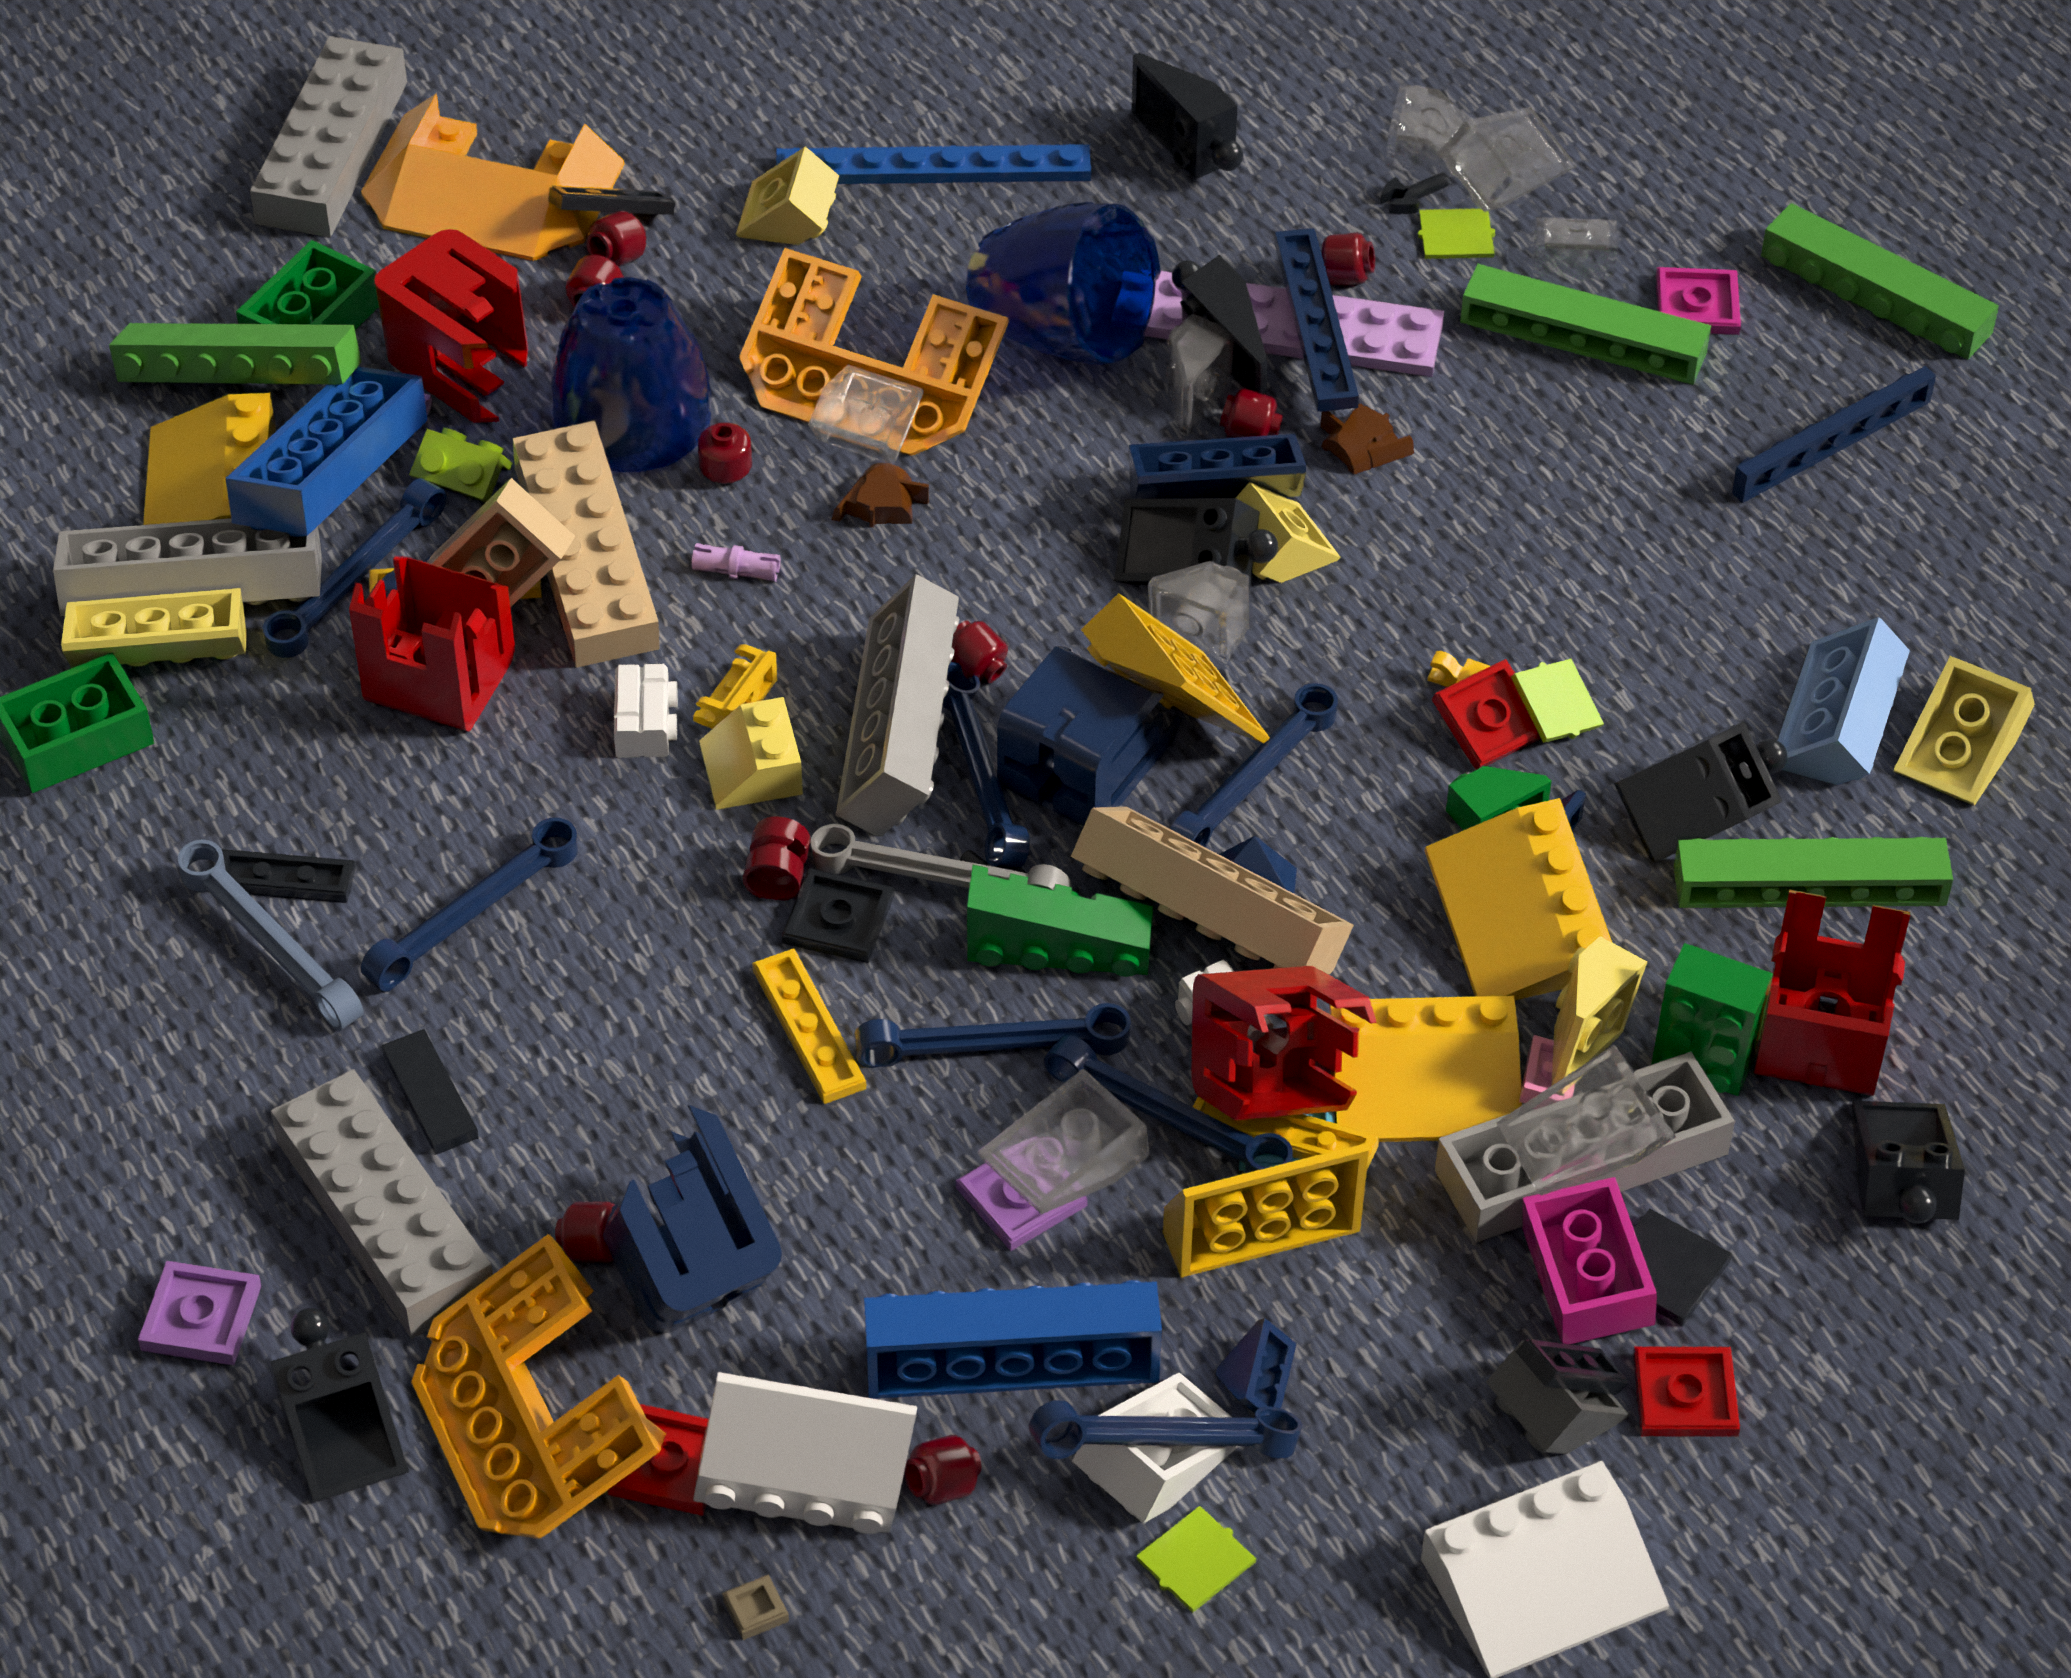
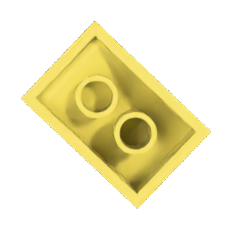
(1965, 730)
(1594, 1004)

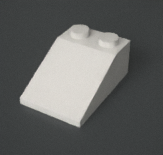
(1154, 1476)

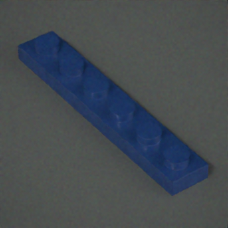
(1316, 320)
(1833, 434)

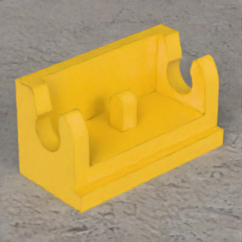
(741, 685)

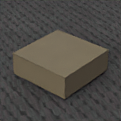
(755, 1607)

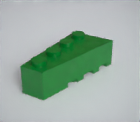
(1054, 927)

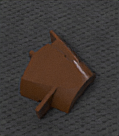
(1364, 439)
(882, 496)

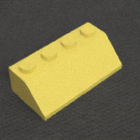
(156, 628)

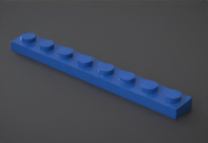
(954, 163)

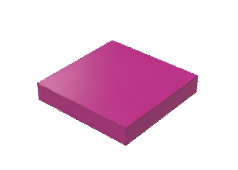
(1701, 296)

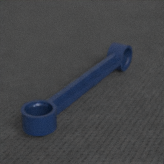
(419, 505)
(1201, 823)
(1005, 843)
(391, 962)
(883, 1043)
(1073, 1055)
(1269, 1432)

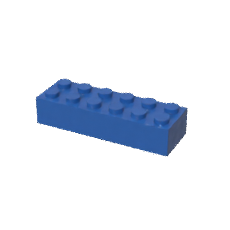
(326, 451)
(1012, 1339)

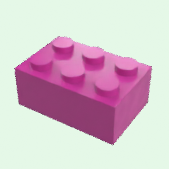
(1589, 1261)

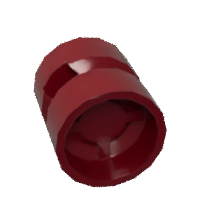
(776, 858)

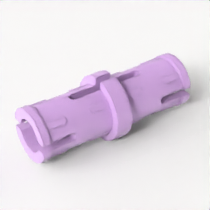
(735, 562)

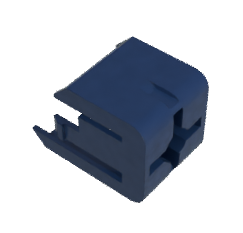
(1079, 736)
(713, 1236)

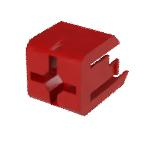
(428, 301)
(432, 642)
(1822, 1047)
(1283, 1071)

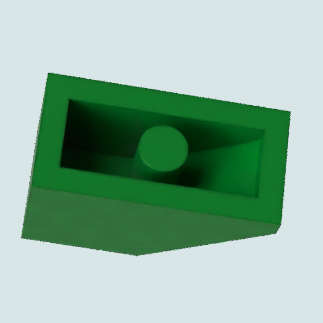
(1493, 792)

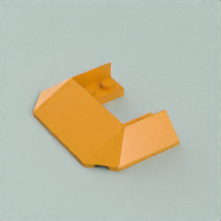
(431, 186)
(794, 357)
(490, 1419)

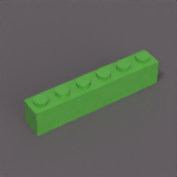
(1879, 281)
(1585, 324)
(235, 353)
(1843, 870)

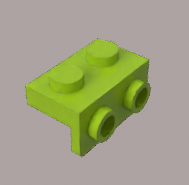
(459, 465)

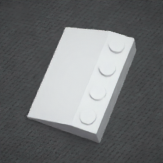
(804, 1453)
(1544, 1570)

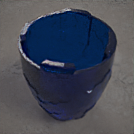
(1070, 280)
(632, 372)

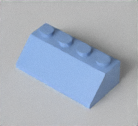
(1843, 702)

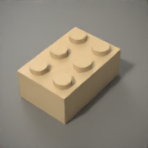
(507, 542)

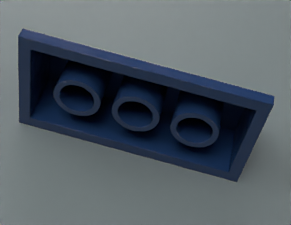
(1216, 467)

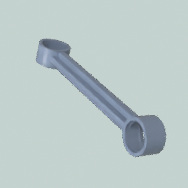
(332, 997)

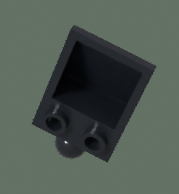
(1186, 116)
(1223, 298)
(1182, 533)
(1702, 789)
(1907, 1161)
(341, 1415)

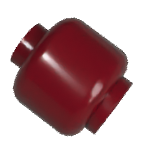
(617, 237)
(1347, 258)
(589, 272)
(1250, 415)
(725, 453)
(979, 651)
(582, 1232)
(942, 1470)

